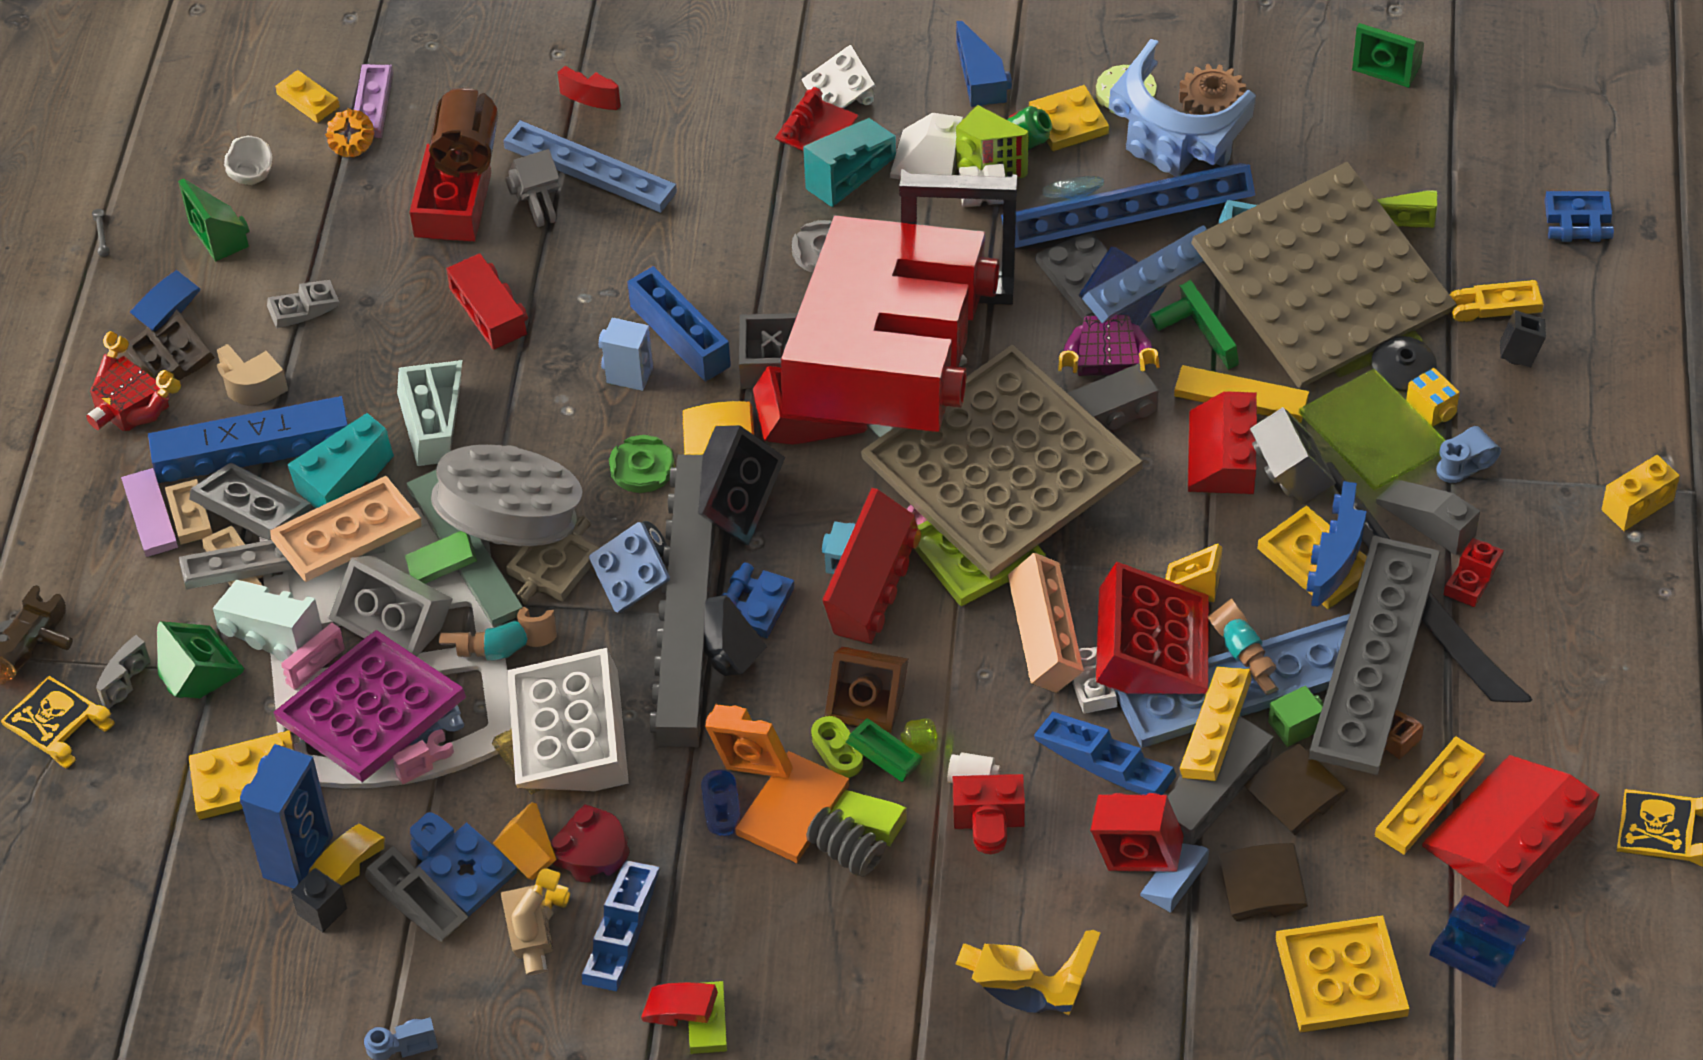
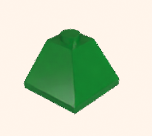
(1386, 55)
(214, 221)
(193, 659)

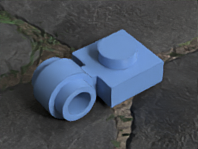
(410, 1039)

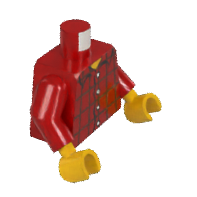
(126, 392)

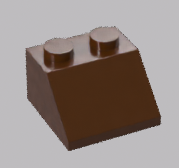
(866, 687)

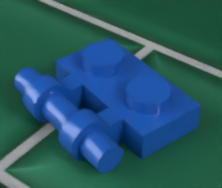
(1579, 207)
(766, 597)

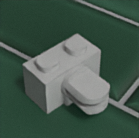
(535, 178)

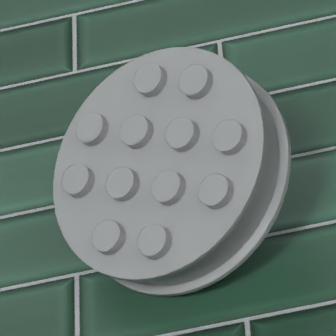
(506, 495)

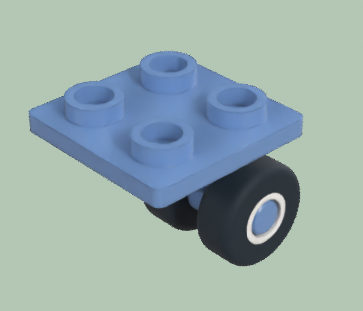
(631, 565)

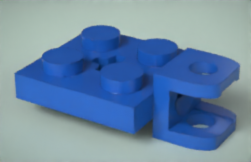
(444, 853)

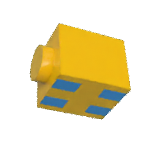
(1433, 397)

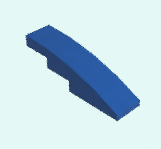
(1103, 756)
(620, 926)

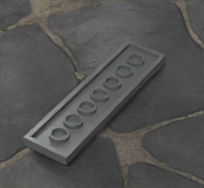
(1374, 655)

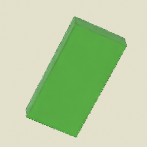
(441, 557)

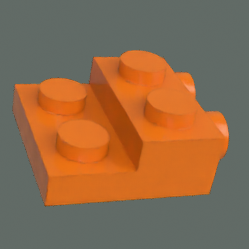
(747, 743)

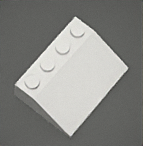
(568, 724)

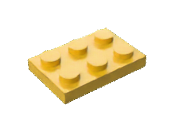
(1291, 550)
(223, 772)

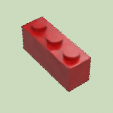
(487, 301)

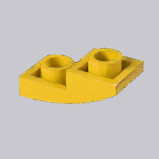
(344, 855)

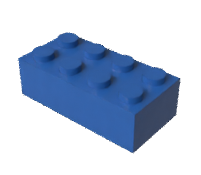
(286, 815)

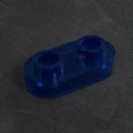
(720, 805)

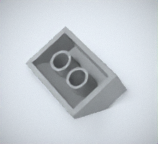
(389, 601)

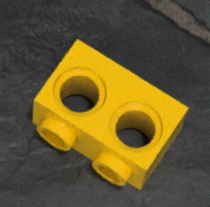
(1640, 492)

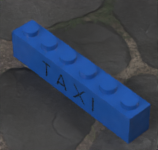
(244, 439)

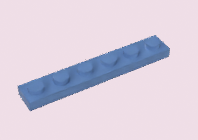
(593, 166)
(1144, 278)

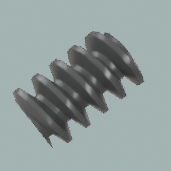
(845, 842)

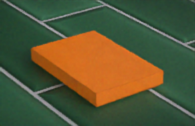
(788, 805)

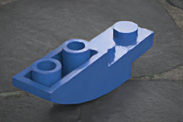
(1338, 547)

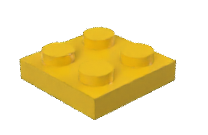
(1073, 117)

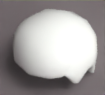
(248, 160)

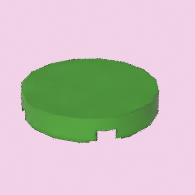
(641, 464)

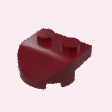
(591, 844)

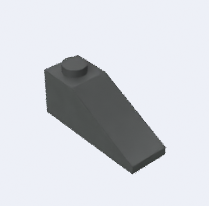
(1432, 512)

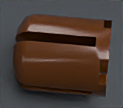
(463, 132)

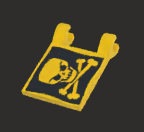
(52, 716)
(1660, 826)

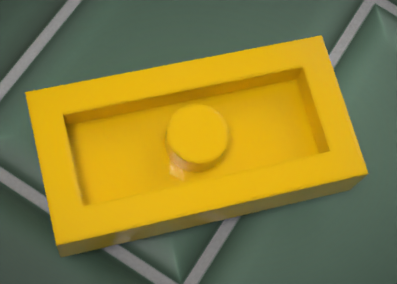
(307, 96)

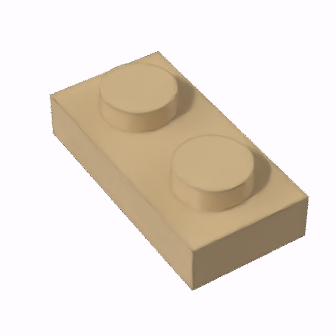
(189, 517)

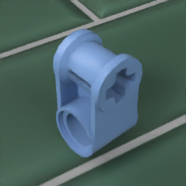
(1466, 455)

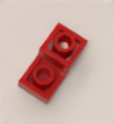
(594, 91)
(1473, 572)
(678, 1002)

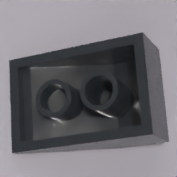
(737, 480)

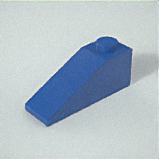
(982, 69)

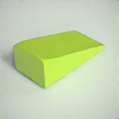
(1412, 209)
(876, 815)

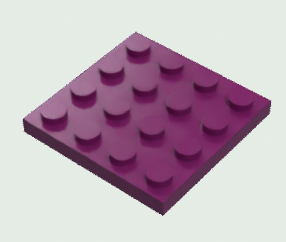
(369, 705)

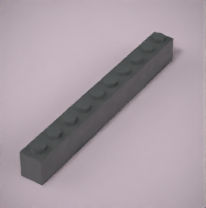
(683, 612)

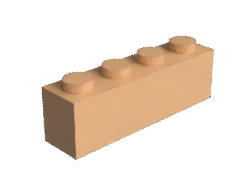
(1045, 623)

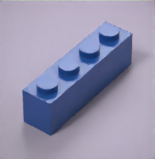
(679, 323)

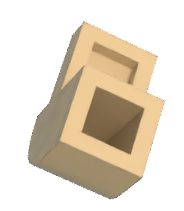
(251, 381)

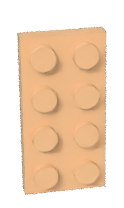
(345, 528)

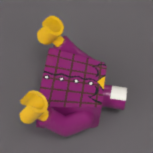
(1107, 347)

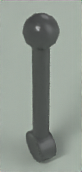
(99, 216)

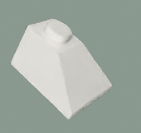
(928, 147)

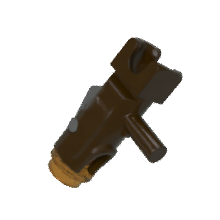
(28, 629)

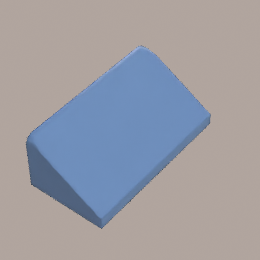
(1169, 887)

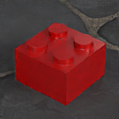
(1137, 832)

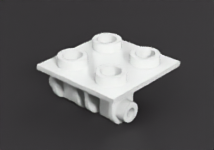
(842, 80)

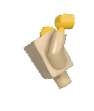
(528, 918)

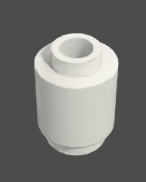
(971, 764)

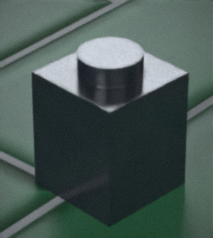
(1522, 339)
(318, 900)

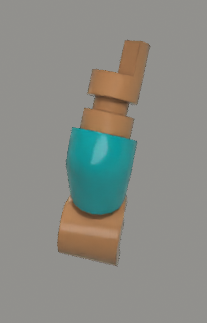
(506, 639)
(1244, 644)

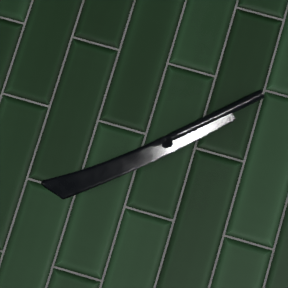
(1467, 654)

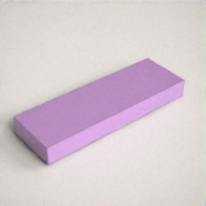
(374, 95)
(149, 512)

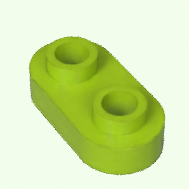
(836, 750)

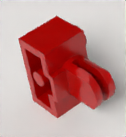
(989, 807)

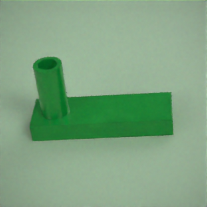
(1194, 305)

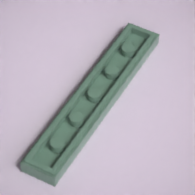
(481, 576)

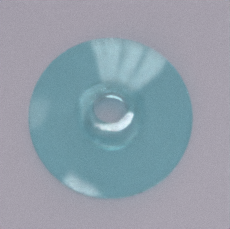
(1073, 187)

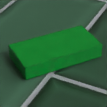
(884, 749)

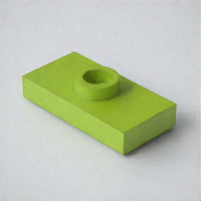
(710, 1036)

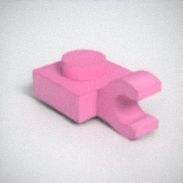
(418, 758)

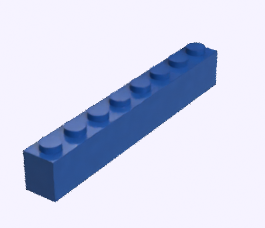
(1133, 204)

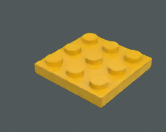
(1342, 974)

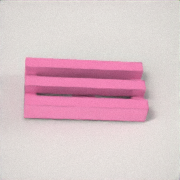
(313, 656)

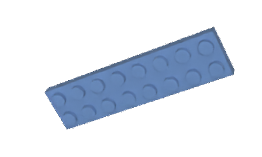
(1300, 660)

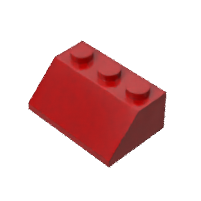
(1221, 444)

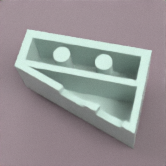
(429, 407)
(267, 619)

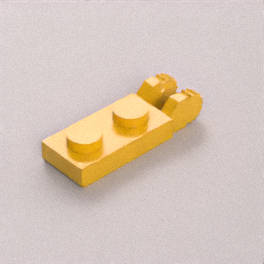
(1497, 300)

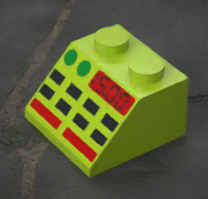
(991, 140)

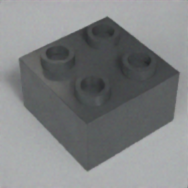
(762, 344)
(1291, 456)

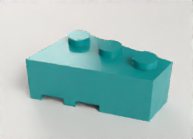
(847, 159)
(342, 462)

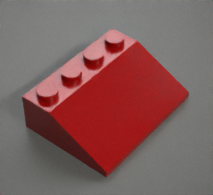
(1151, 634)
(1513, 826)

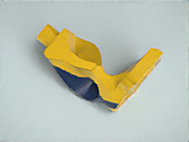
(1016, 980)

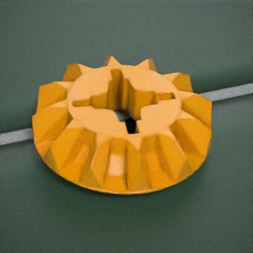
(359, 141)

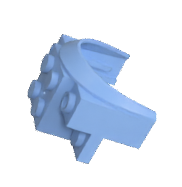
(1169, 136)

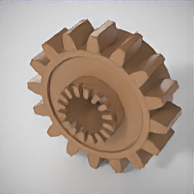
(1210, 90)

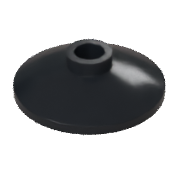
(1399, 371)

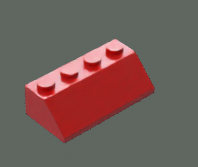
(871, 568)

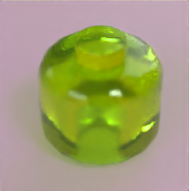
(920, 735)

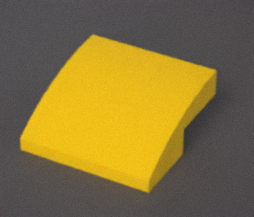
(702, 419)

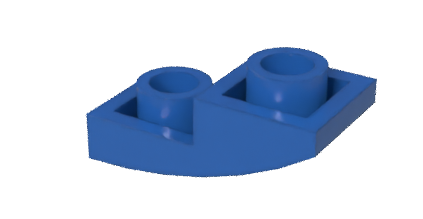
(164, 299)

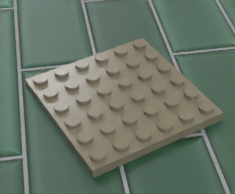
(1323, 274)
(1004, 463)

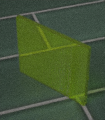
(1373, 429)

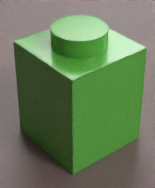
(1295, 715)

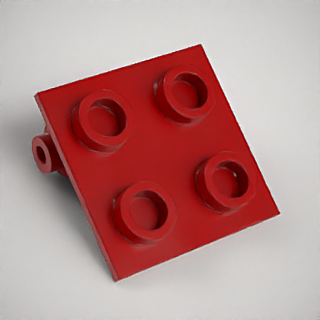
(813, 120)

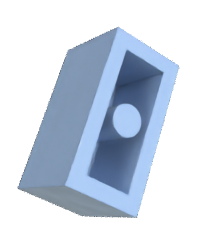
(626, 353)

